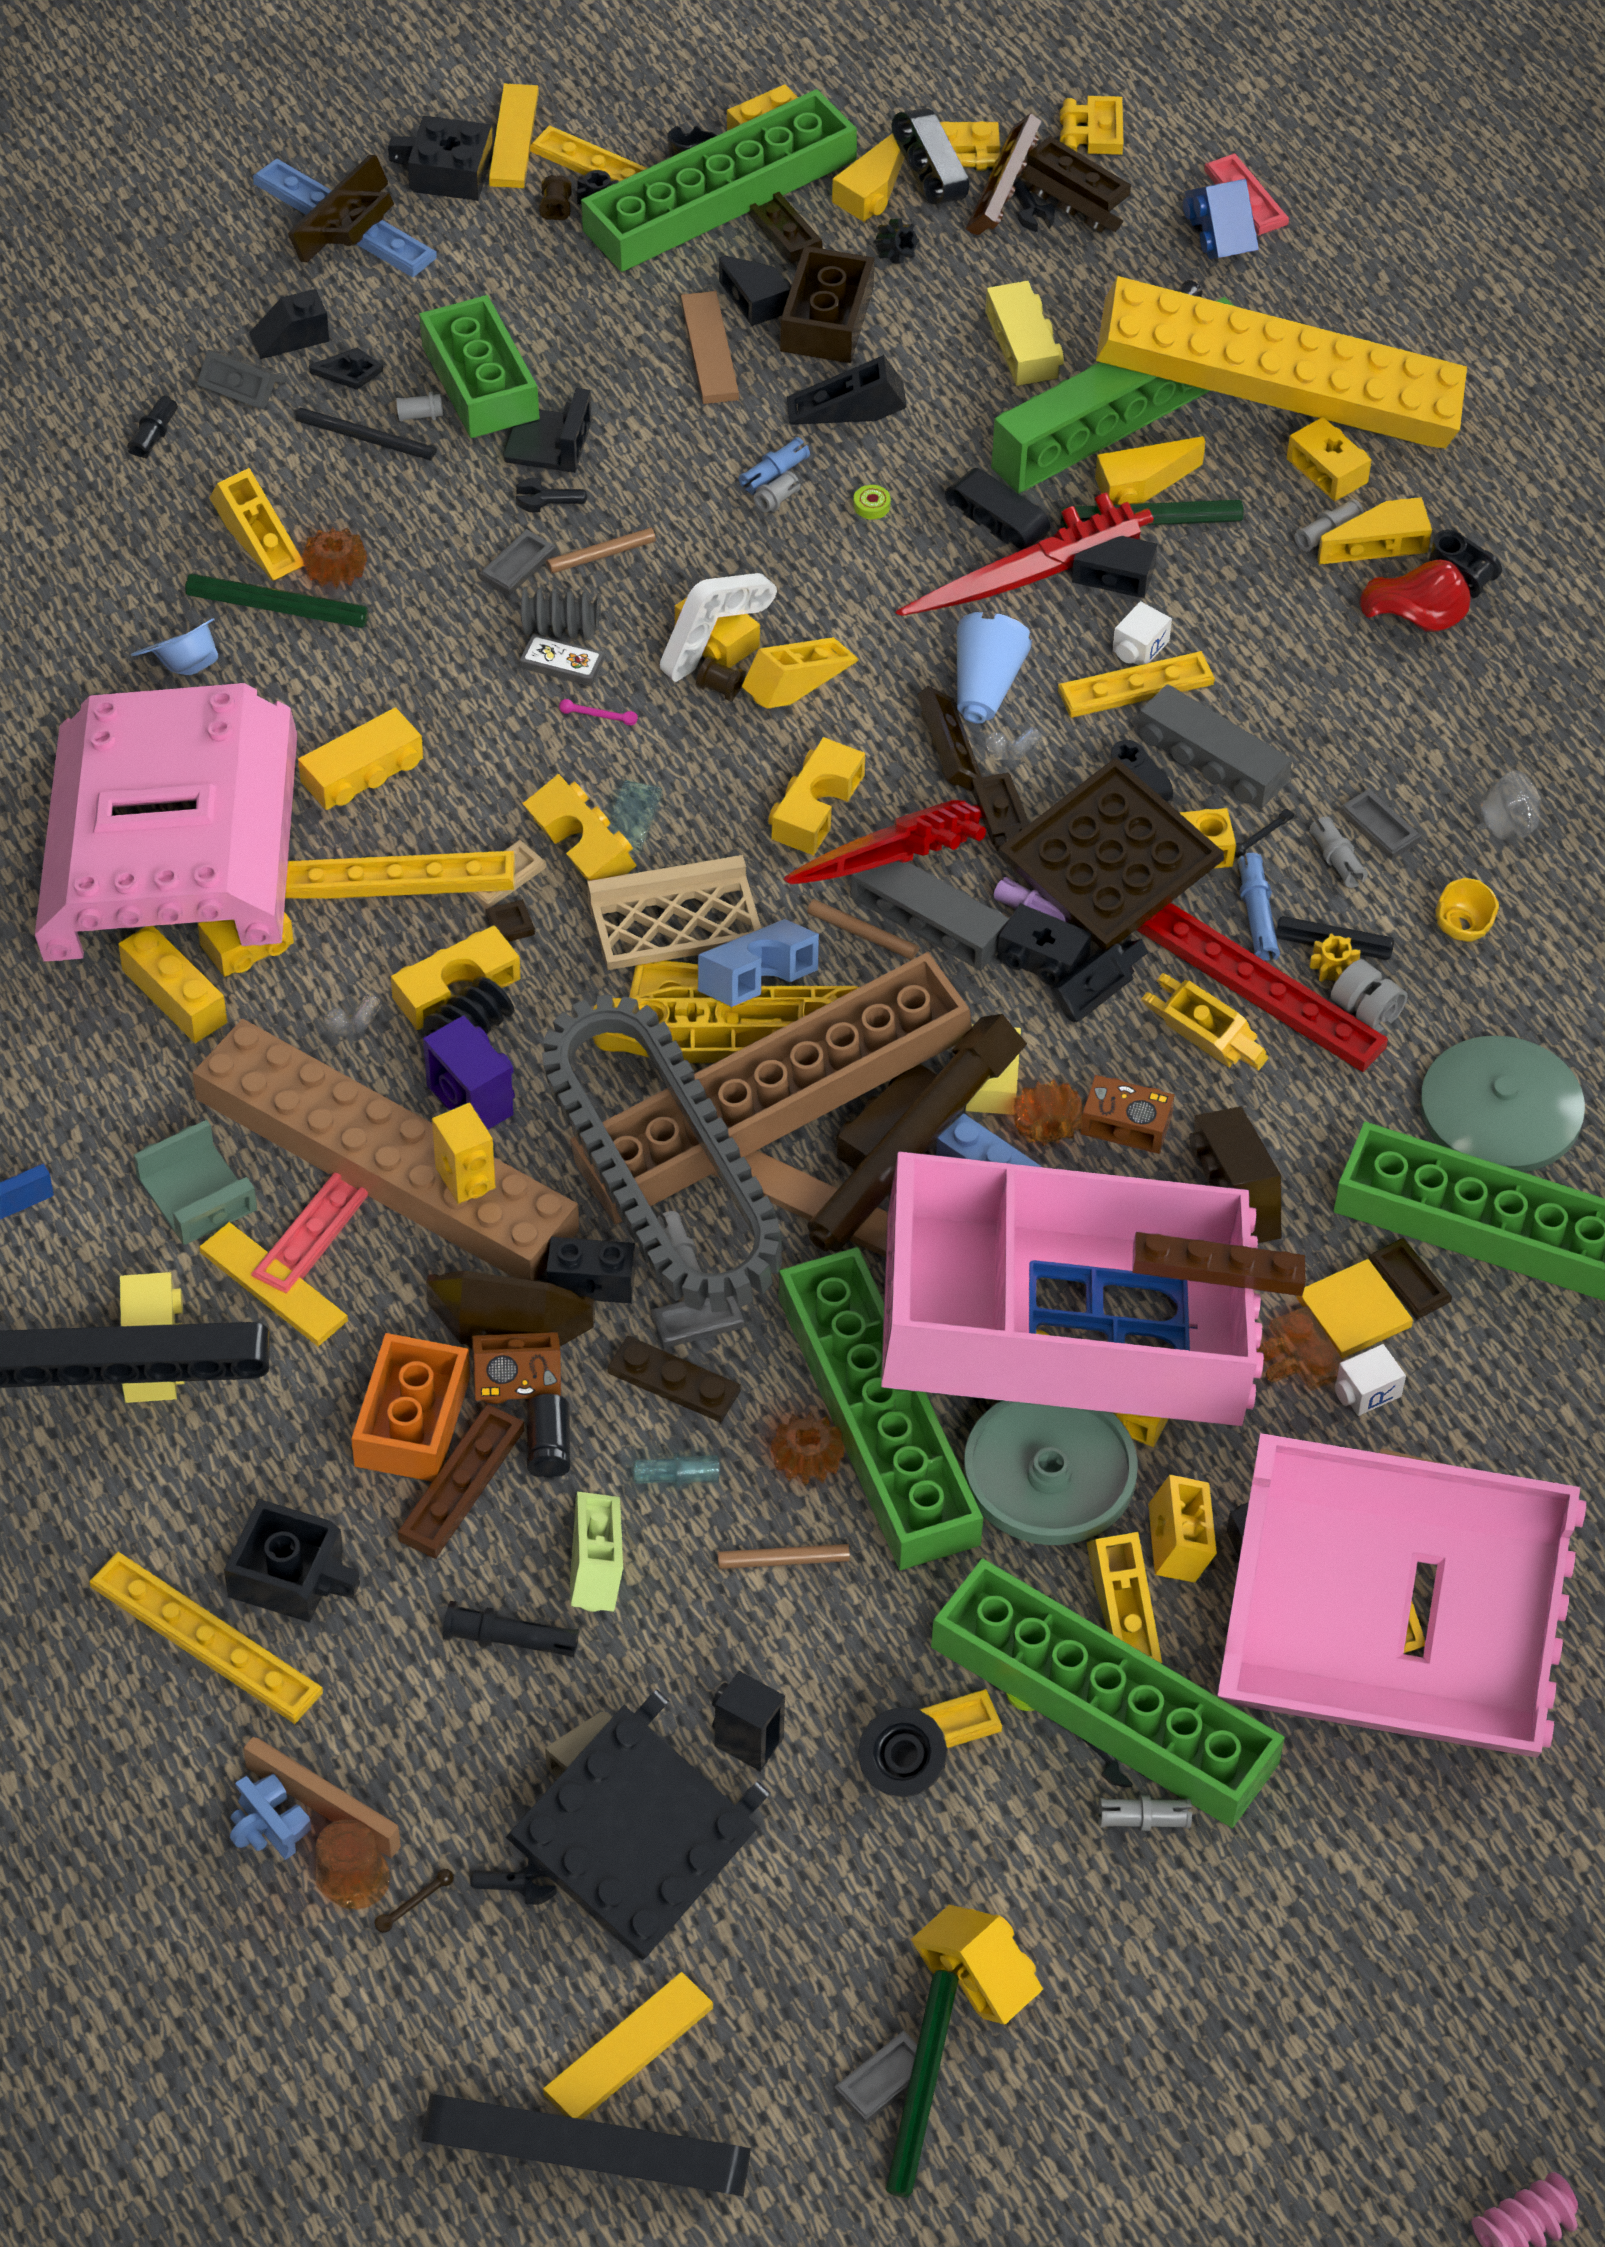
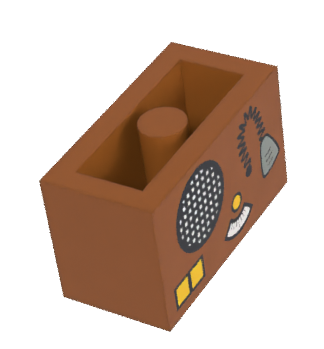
(1127, 1114)
(516, 1366)

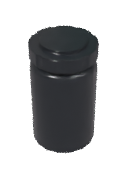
(548, 1435)

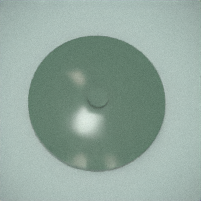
(1503, 1102)
(1050, 1471)

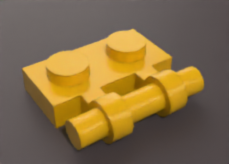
(1103, 126)
(974, 142)

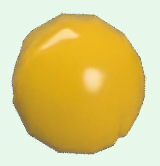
(1468, 900)

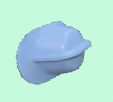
(187, 652)

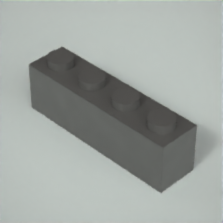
(1214, 746)
(931, 910)

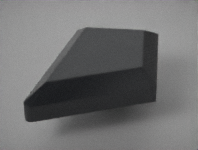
(348, 368)

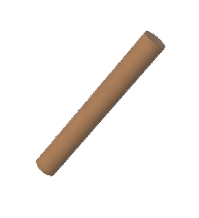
(601, 550)
(862, 929)
(783, 1556)

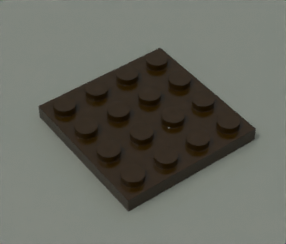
(1111, 854)

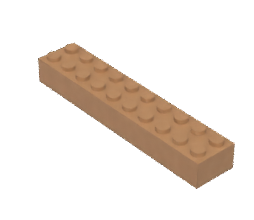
(790, 1077)
(378, 1148)

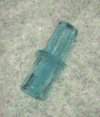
(677, 1470)

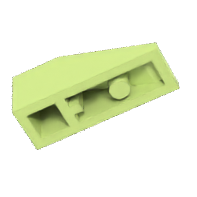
(596, 1552)

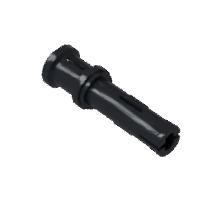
(489, 1627)

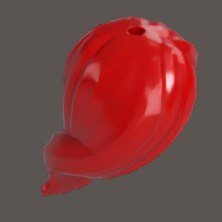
(1428, 596)

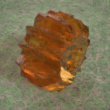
(334, 557)
(1048, 1112)
(807, 1448)

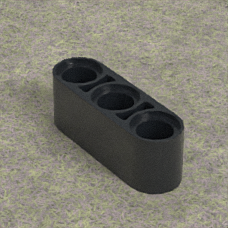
(930, 156)
(998, 508)

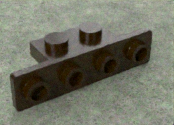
(345, 211)

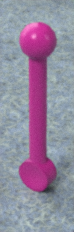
(566, 706)

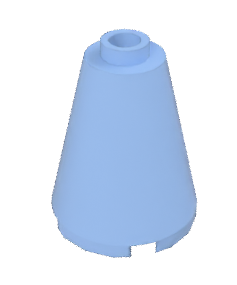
(987, 662)

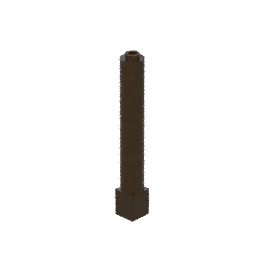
(978, 1057)

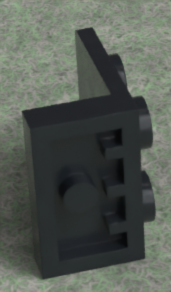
(555, 438)

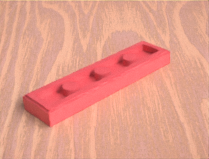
(312, 1232)

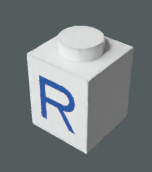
(1141, 634)
(1369, 1380)

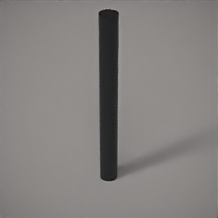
(366, 434)

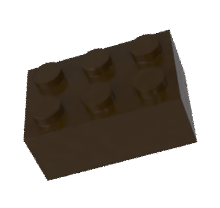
(827, 304)

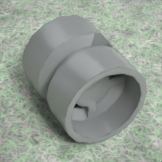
(1364, 992)

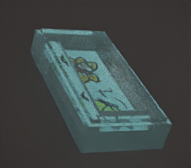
(635, 812)

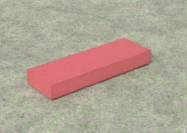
(1265, 211)

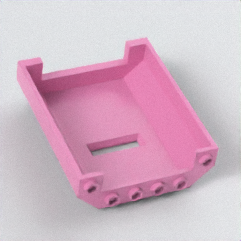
(178, 865)
(1333, 1584)

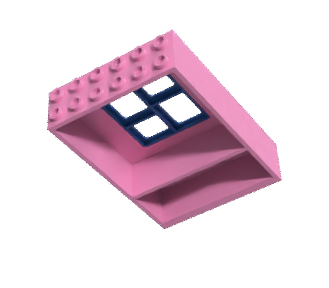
(965, 1274)

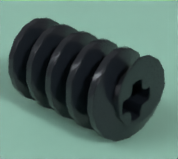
(478, 1003)

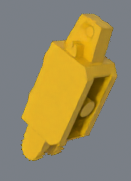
(1207, 1023)

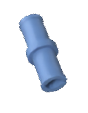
(774, 465)

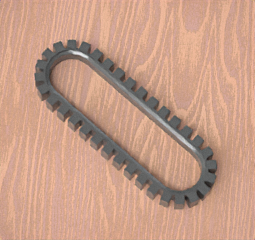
(707, 1128)

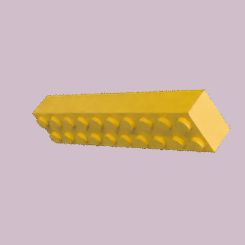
(1281, 363)

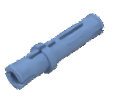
(1256, 894)

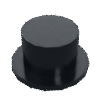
(902, 1752)

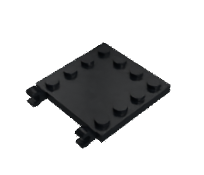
(635, 1829)

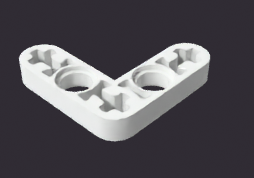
(700, 612)

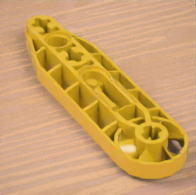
(713, 1030)

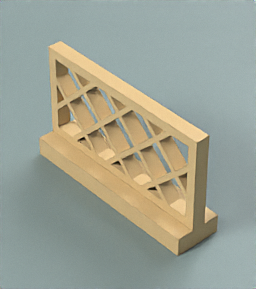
(668, 890)

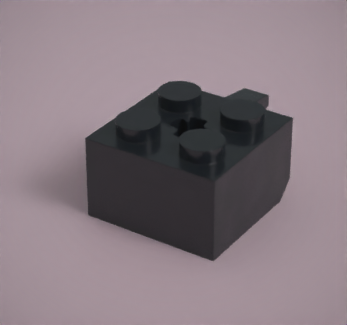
(445, 157)
(288, 1562)

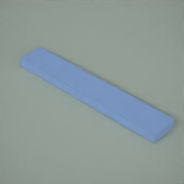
(381, 239)

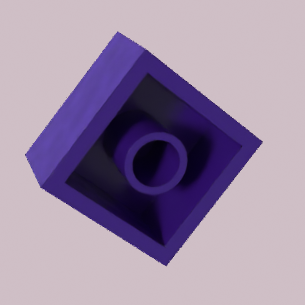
(468, 1069)

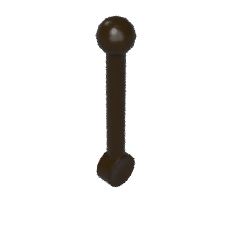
(385, 1922)

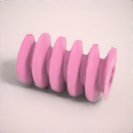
(1529, 2215)

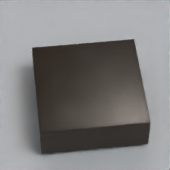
(511, 920)

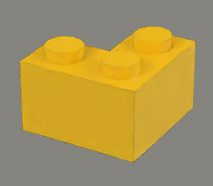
(984, 1956)

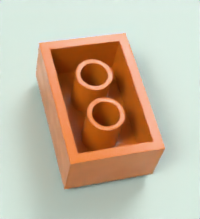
(411, 1407)

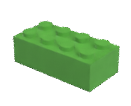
(479, 366)

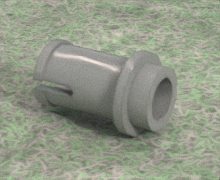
(420, 407)
(770, 496)

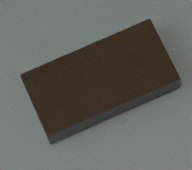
(1410, 1278)

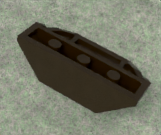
(501, 1305)

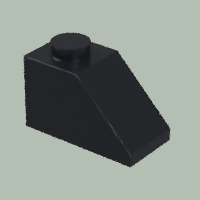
(754, 288)
(291, 325)
(1117, 566)

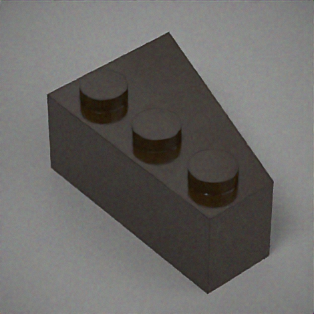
(1238, 1160)

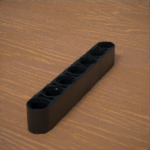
(133, 1354)
(586, 2144)

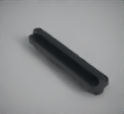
(1309, 932)

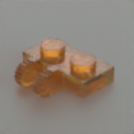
(1307, 1350)

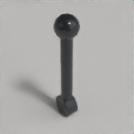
(1283, 817)

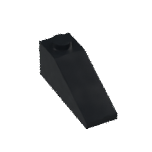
(853, 396)

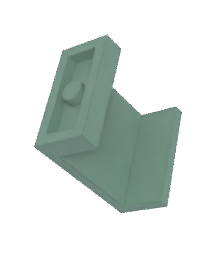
(193, 1183)

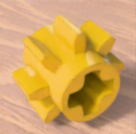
(1333, 957)

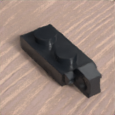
(1098, 979)

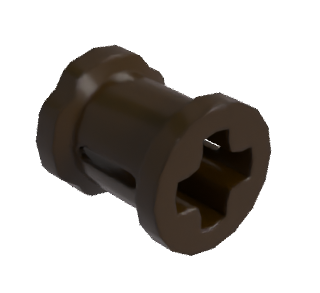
(555, 198)
(720, 678)

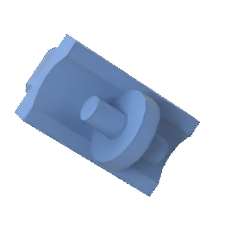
(258, 1803)

